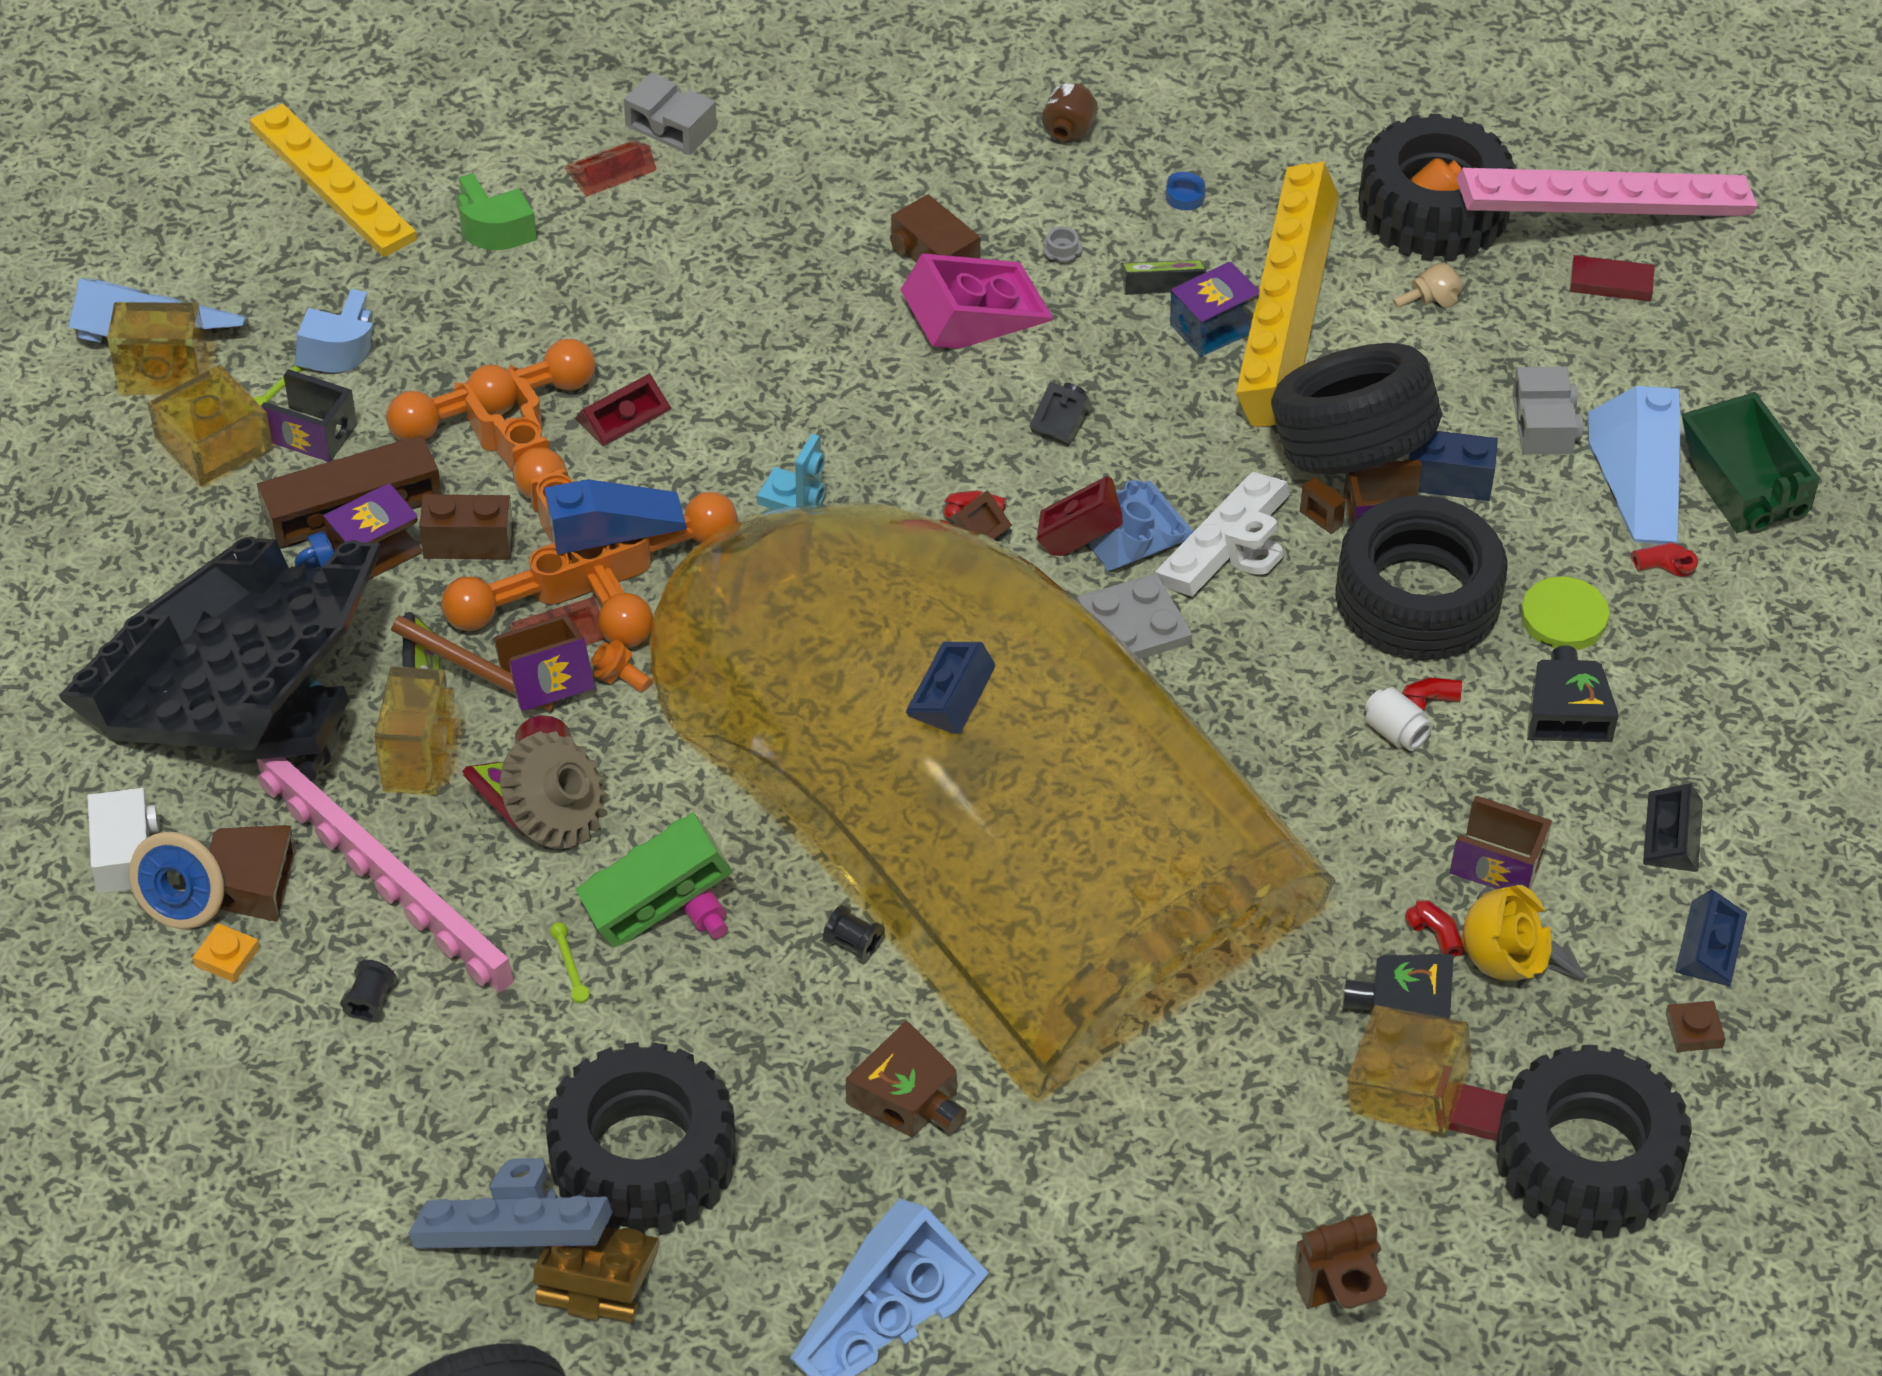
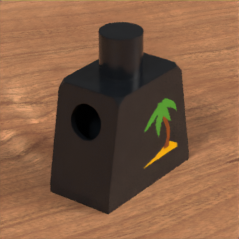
(1571, 700)
(1407, 984)

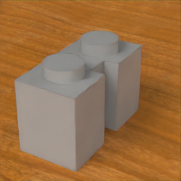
(669, 116)
(1546, 410)

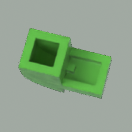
(494, 221)

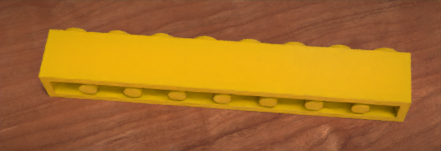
(1288, 287)

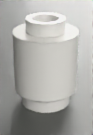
(1397, 719)

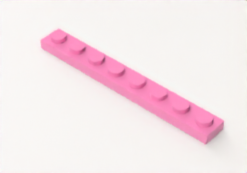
(1605, 192)
(390, 876)

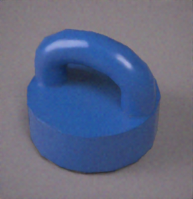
(1185, 191)
(318, 552)

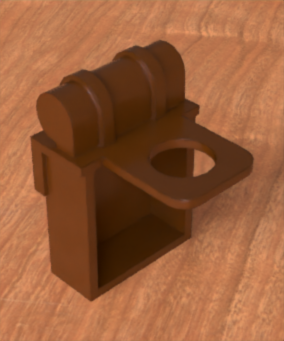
(1340, 1263)

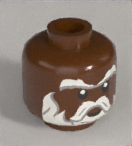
(1071, 111)

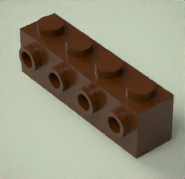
(311, 491)

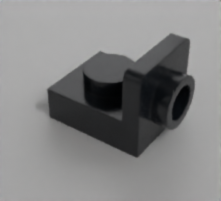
(1061, 412)

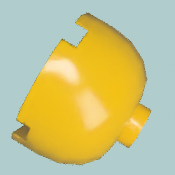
(1507, 934)

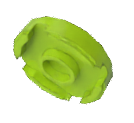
(1565, 612)

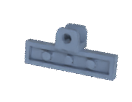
(515, 1216)

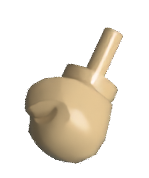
(1436, 284)

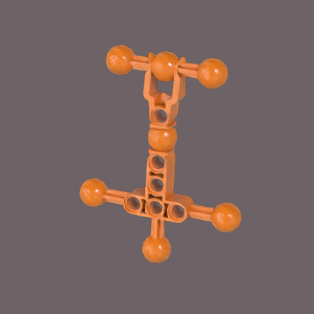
(552, 578)

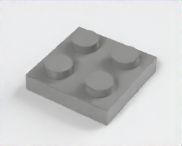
(1140, 615)

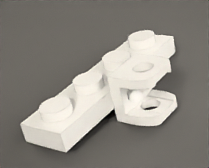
(1231, 533)

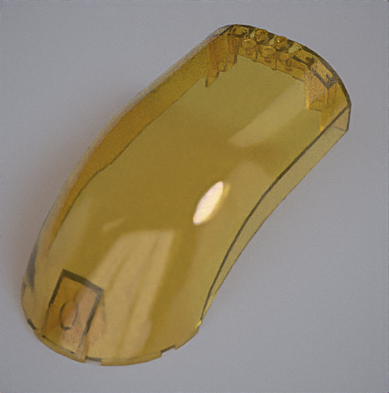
(1039, 855)

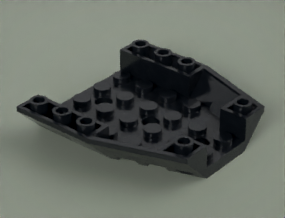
(224, 648)

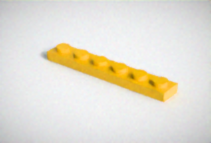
(333, 180)

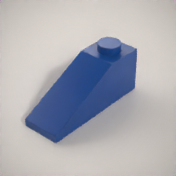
(607, 513)

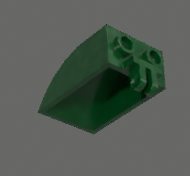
(1749, 463)

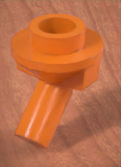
(612, 662)

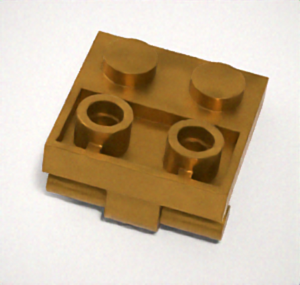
(597, 1277)

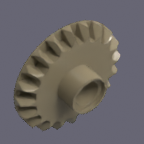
(534, 795)

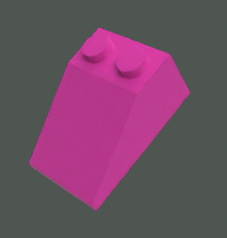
(971, 299)

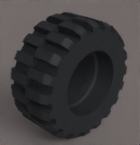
(1424, 218)
(633, 1085)
(1582, 1190)

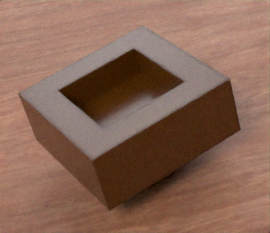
(1322, 505)
(982, 516)
(1695, 1026)

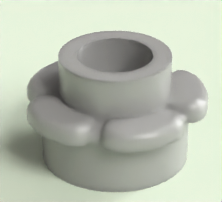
(1062, 244)

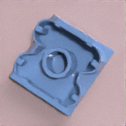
(1147, 526)

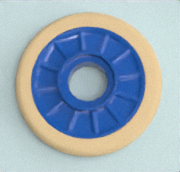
(197, 866)

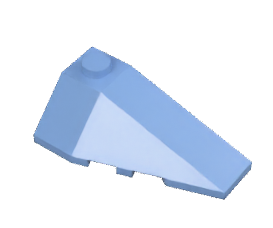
(95, 304)
(1639, 458)
(893, 1283)

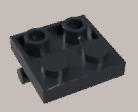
(307, 730)

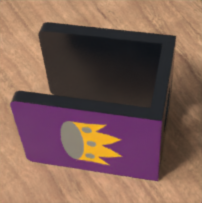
(318, 399)

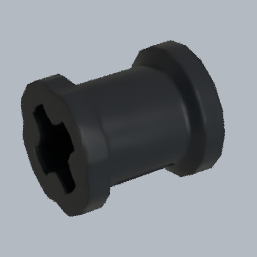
(853, 933)
(368, 990)

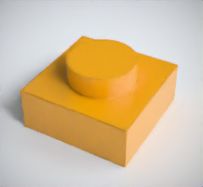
(226, 952)

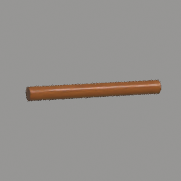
(457, 655)

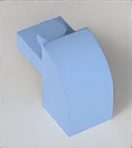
(335, 341)

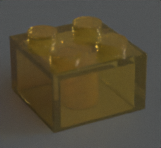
(156, 346)
(210, 425)
(415, 731)
(1410, 1069)

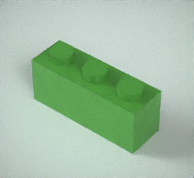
(653, 880)

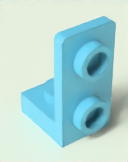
(797, 488)

